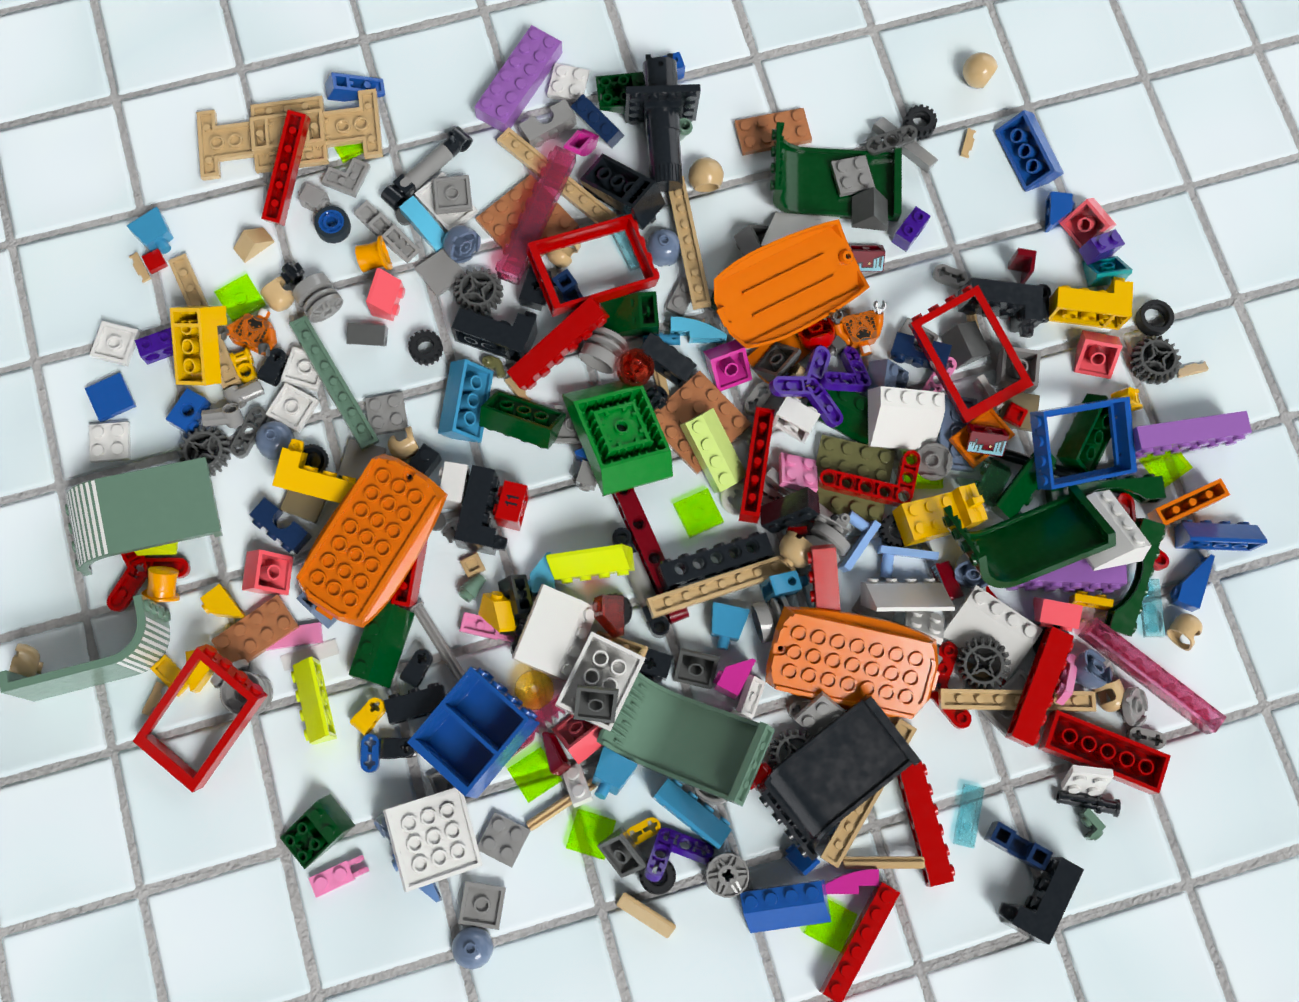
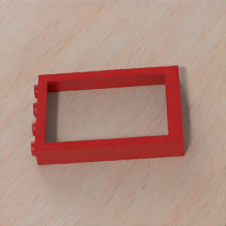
(584, 234)
(968, 414)
(168, 759)

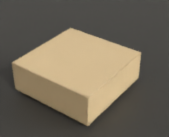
(472, 565)

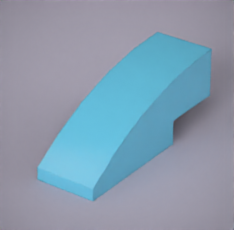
(423, 223)
(696, 330)

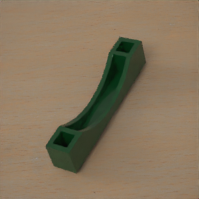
(1142, 489)
(1124, 614)

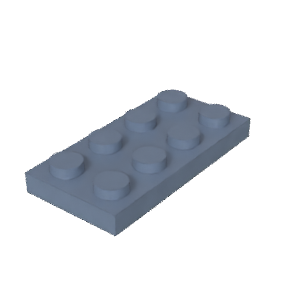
(951, 425)

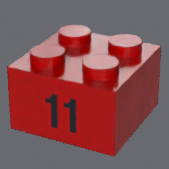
(511, 505)

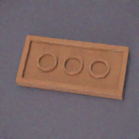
(756, 132)
(256, 631)

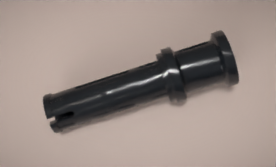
(1099, 806)

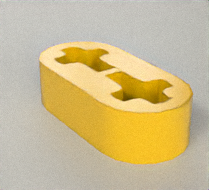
(643, 824)

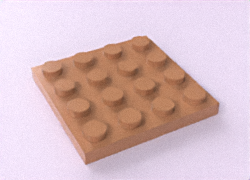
(504, 214)
(690, 401)

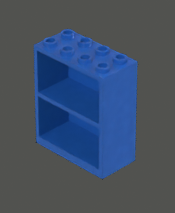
(474, 732)

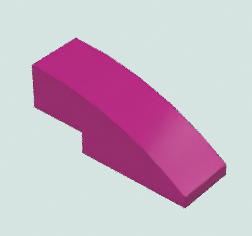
(582, 142)
(850, 882)

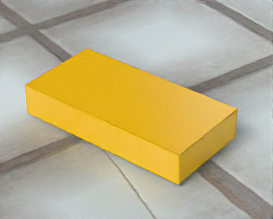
(167, 672)

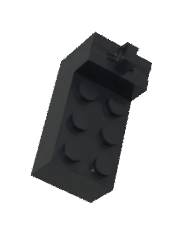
(624, 189)
(1008, 300)
(496, 336)
(473, 526)
(1046, 904)

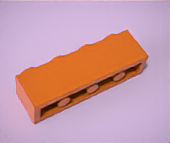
(1189, 503)

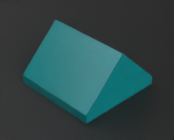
(1102, 271)

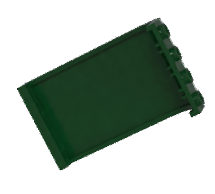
(807, 186)
(1034, 540)

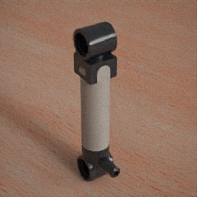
(406, 185)
(641, 584)

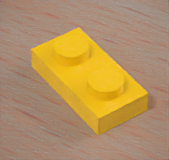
(1085, 600)

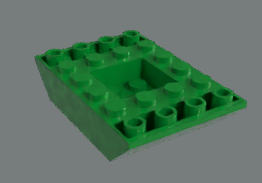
(615, 456)

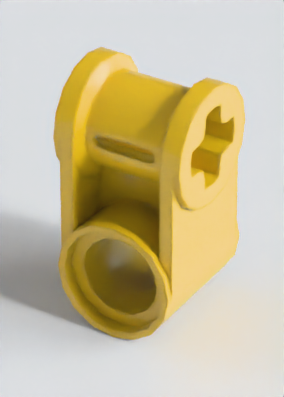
(244, 363)
(1134, 398)
(366, 718)

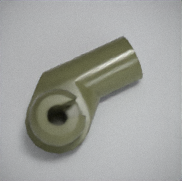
(495, 364)

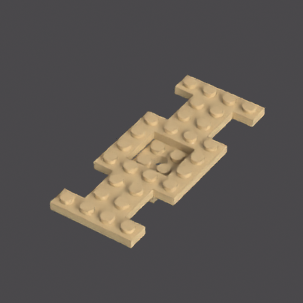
(264, 130)

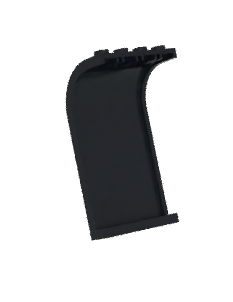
(835, 773)

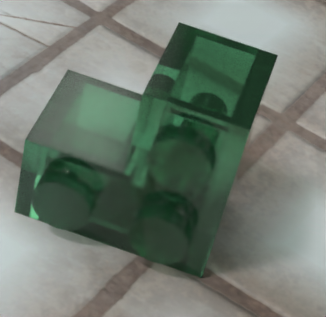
(992, 480)

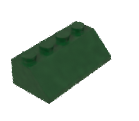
(855, 415)
(521, 419)
(1086, 438)
(1019, 490)
(382, 646)

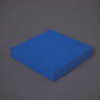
(110, 397)

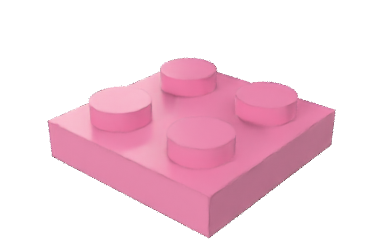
(797, 472)

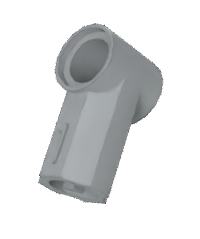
(243, 393)
(227, 415)

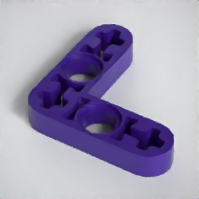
(858, 380)
(667, 847)

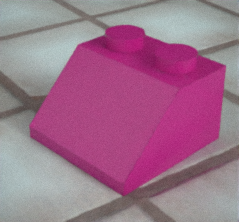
(728, 365)
(733, 678)

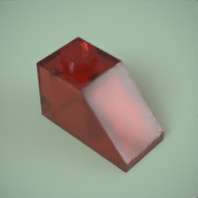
(610, 613)

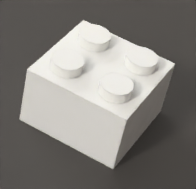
(796, 419)
(454, 482)

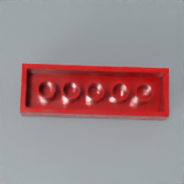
(1100, 748)

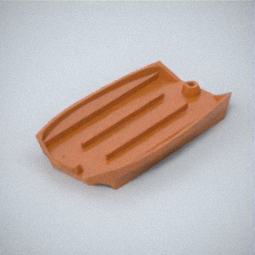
(788, 285)
(371, 541)
(852, 658)

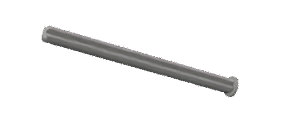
(438, 640)

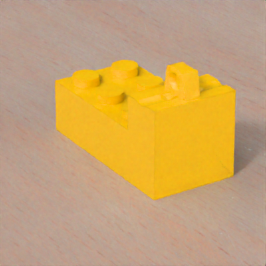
(1090, 308)
(197, 343)
(297, 477)
(923, 521)

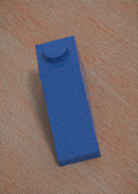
(346, 87)
(1191, 589)

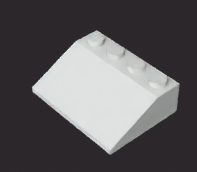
(904, 417)
(1130, 541)
(905, 596)
(989, 617)
(554, 633)
(601, 665)

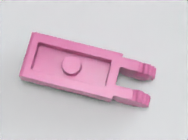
(476, 625)
(1067, 681)
(336, 876)

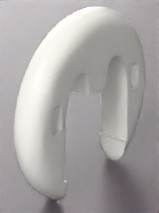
(729, 492)

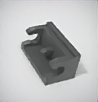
(367, 334)

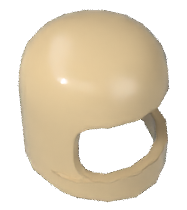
(562, 257)
(276, 296)
(405, 448)
(1188, 626)
(1115, 692)

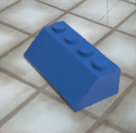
(1029, 151)
(1218, 536)
(786, 906)

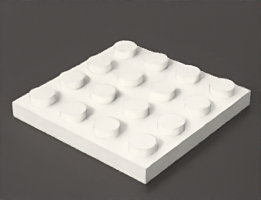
(432, 838)

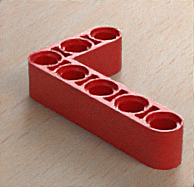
(875, 485)

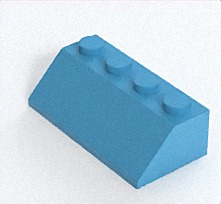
(465, 393)
(693, 814)

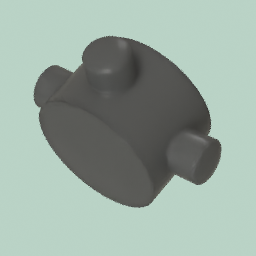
(449, 534)

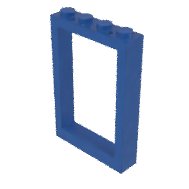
(1121, 437)

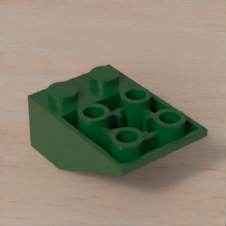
(612, 90)
(633, 314)
(317, 830)

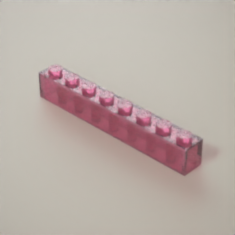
(536, 215)
(1152, 676)

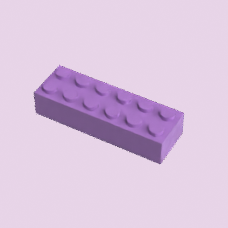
(518, 79)
(1191, 434)
(1079, 577)

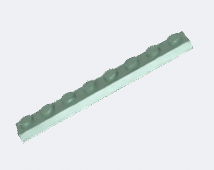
(334, 383)

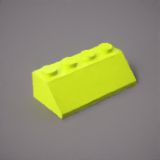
(591, 562)
(314, 701)

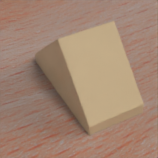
(252, 243)

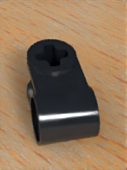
(273, 369)
(414, 671)
(395, 748)

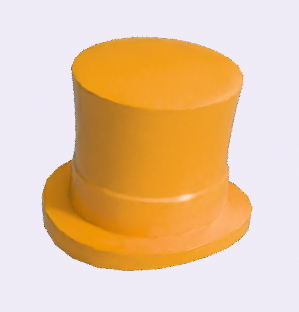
(373, 255)
(162, 584)

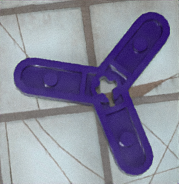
(820, 399)

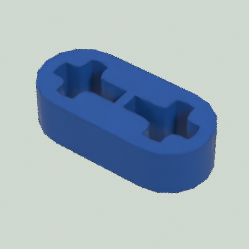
(365, 752)

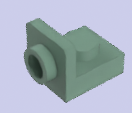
(1091, 821)

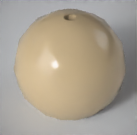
(979, 69)
(706, 175)

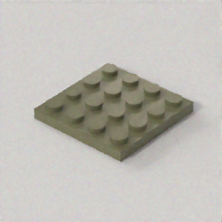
(856, 460)

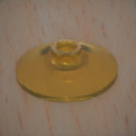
(532, 699)

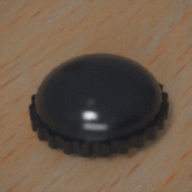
(316, 457)

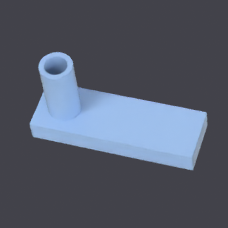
(868, 531)
(889, 552)

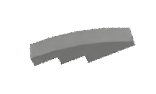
(391, 234)

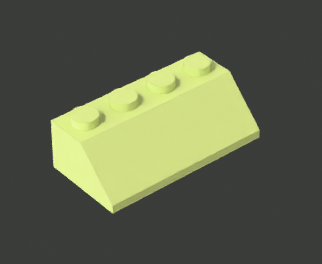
(713, 450)

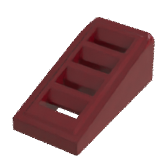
(556, 757)

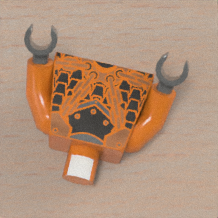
(860, 329)
(251, 332)

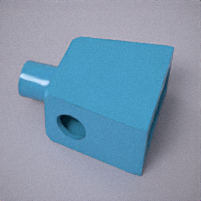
(152, 231)
(783, 584)
(727, 623)
(612, 773)

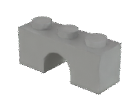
(537, 133)

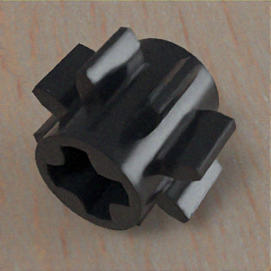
(292, 273)
(657, 397)

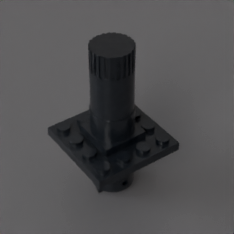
(661, 107)

